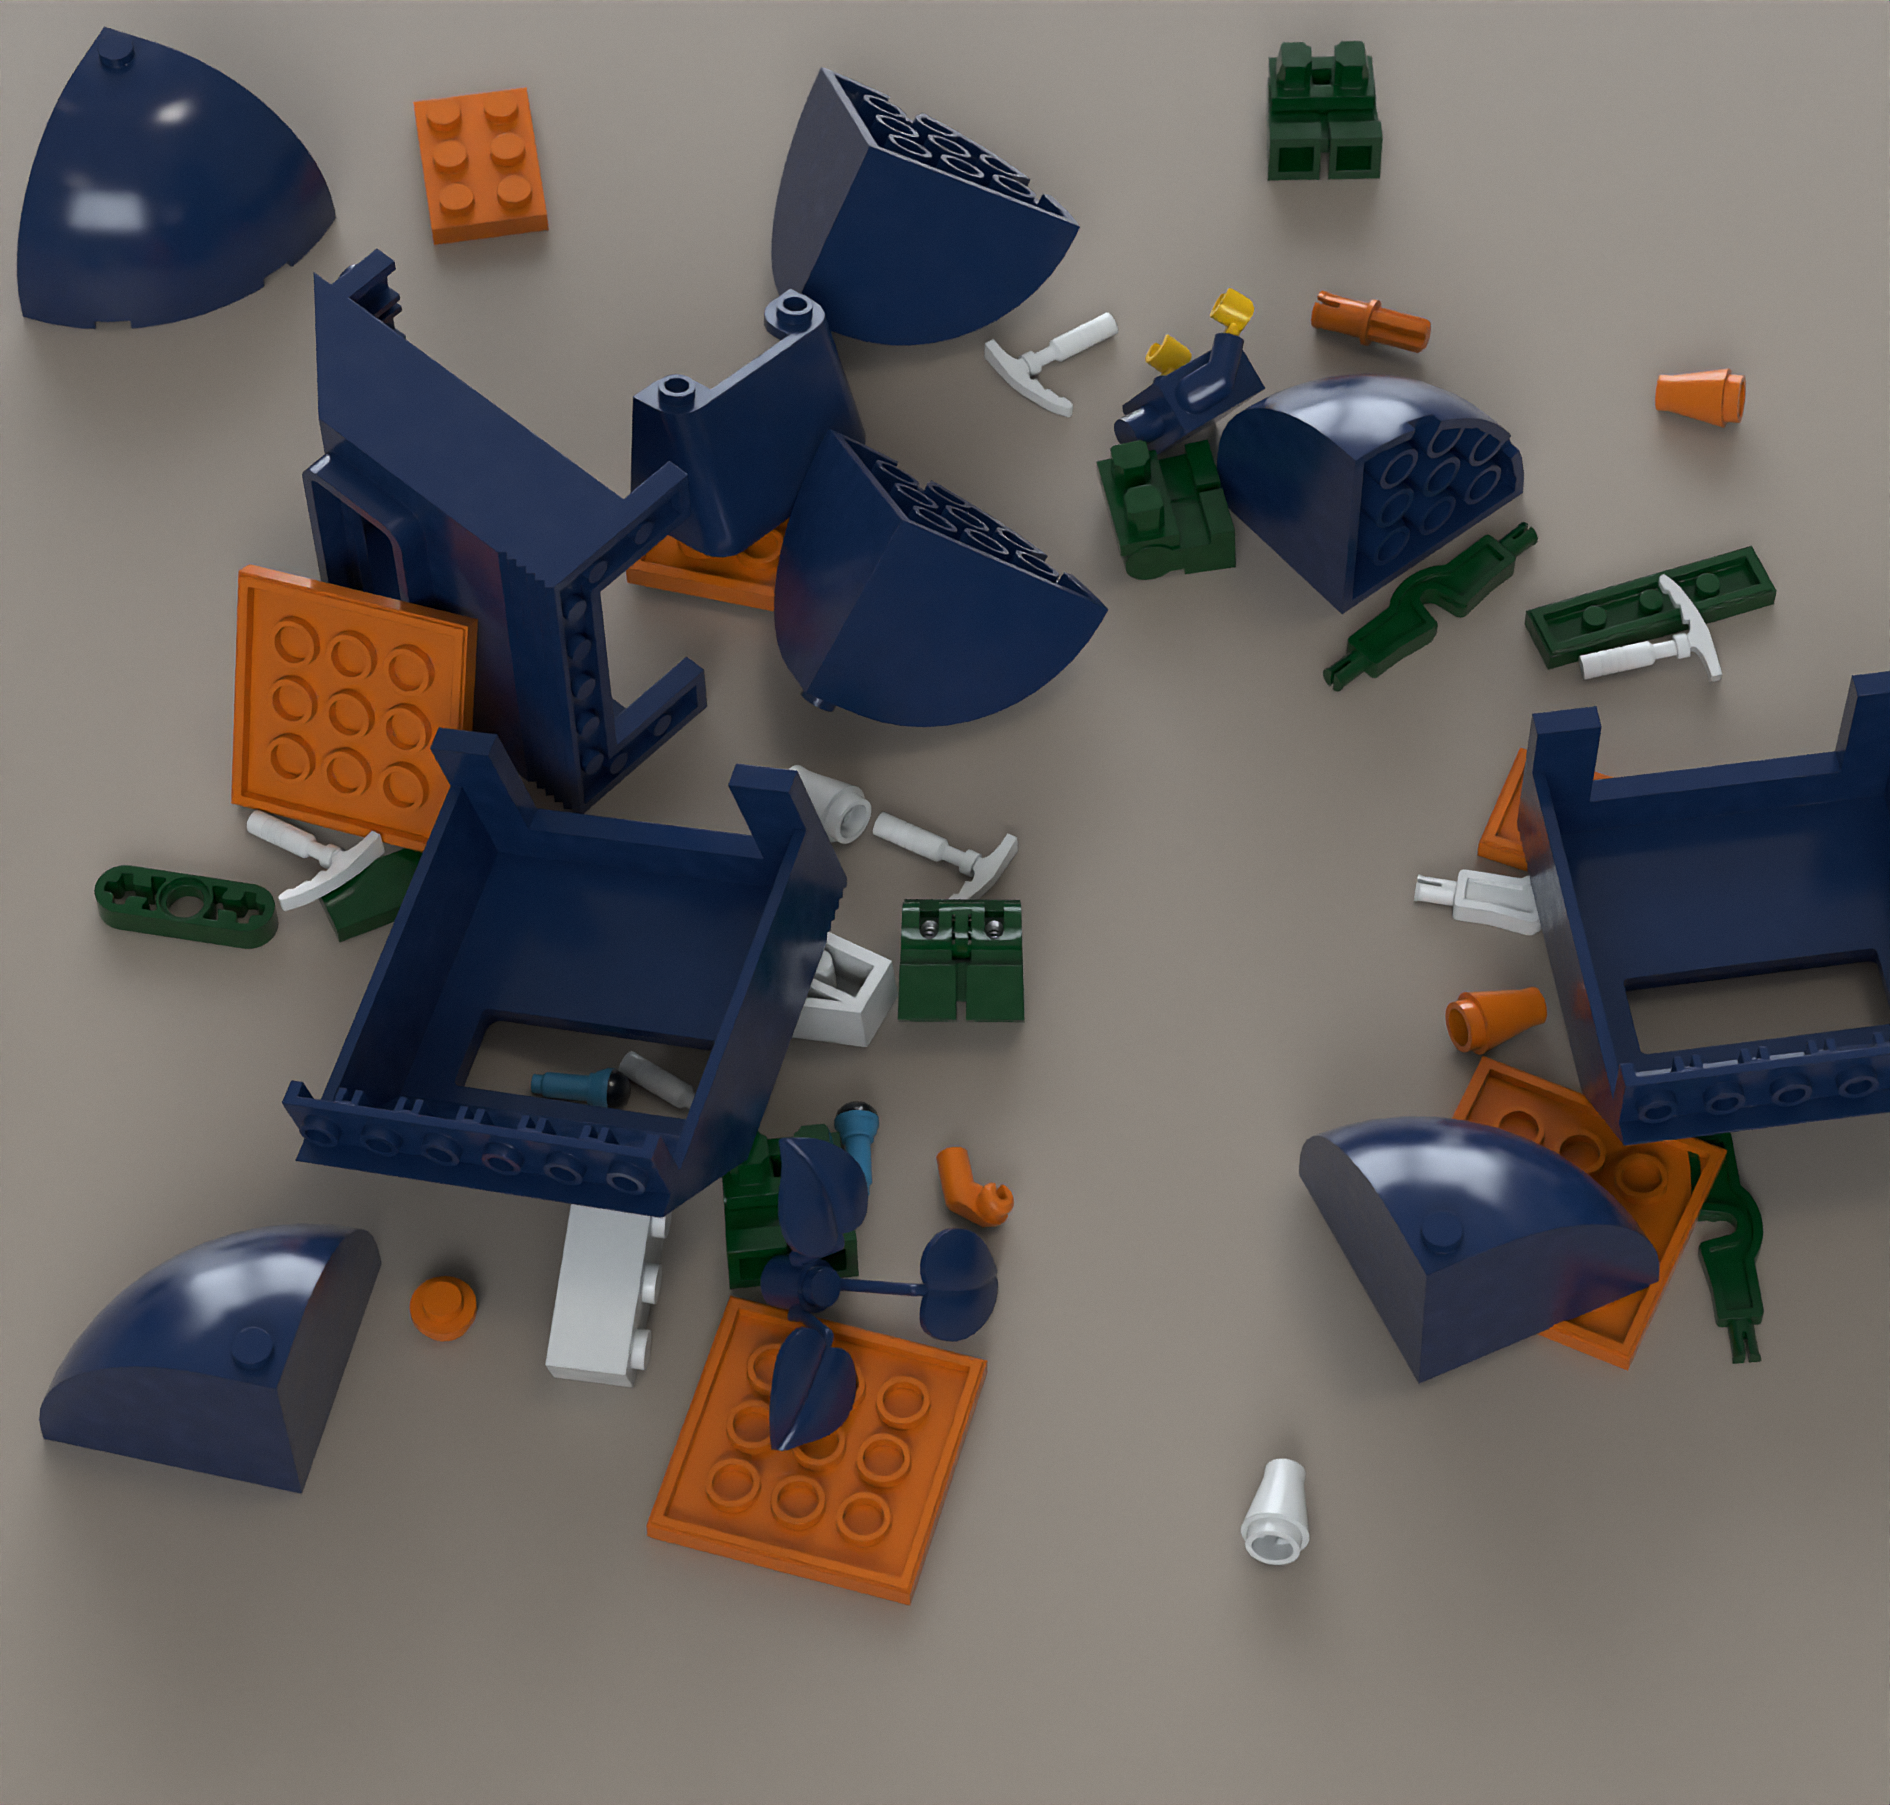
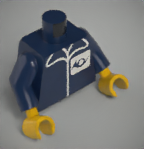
(1197, 391)

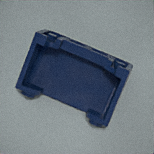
(750, 433)

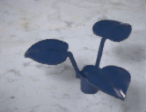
(818, 1201)

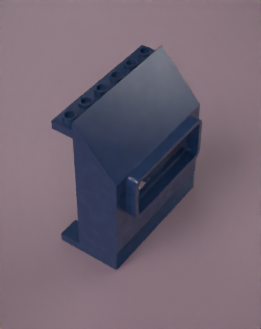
(479, 517)
(1705, 884)
(584, 933)

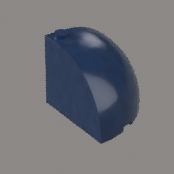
(160, 192)
(906, 222)
(1364, 477)
(916, 598)
(1470, 1234)
(222, 1355)

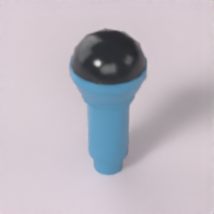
(603, 1088)
(857, 1127)

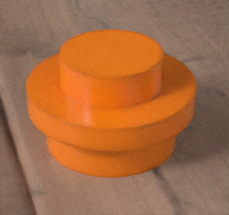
(443, 1308)

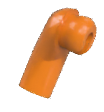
(968, 1199)

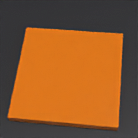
(345, 704)
(1644, 1178)
(837, 1508)

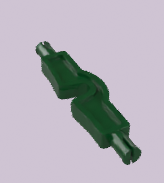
(1409, 625)
(1731, 1259)

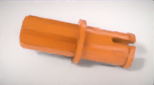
(1370, 322)

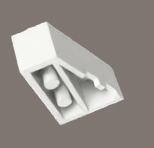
(847, 995)
(606, 1295)

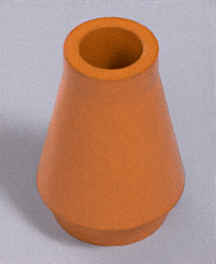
(1704, 396)
(1490, 1018)

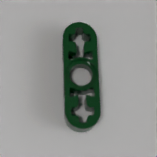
(170, 886)

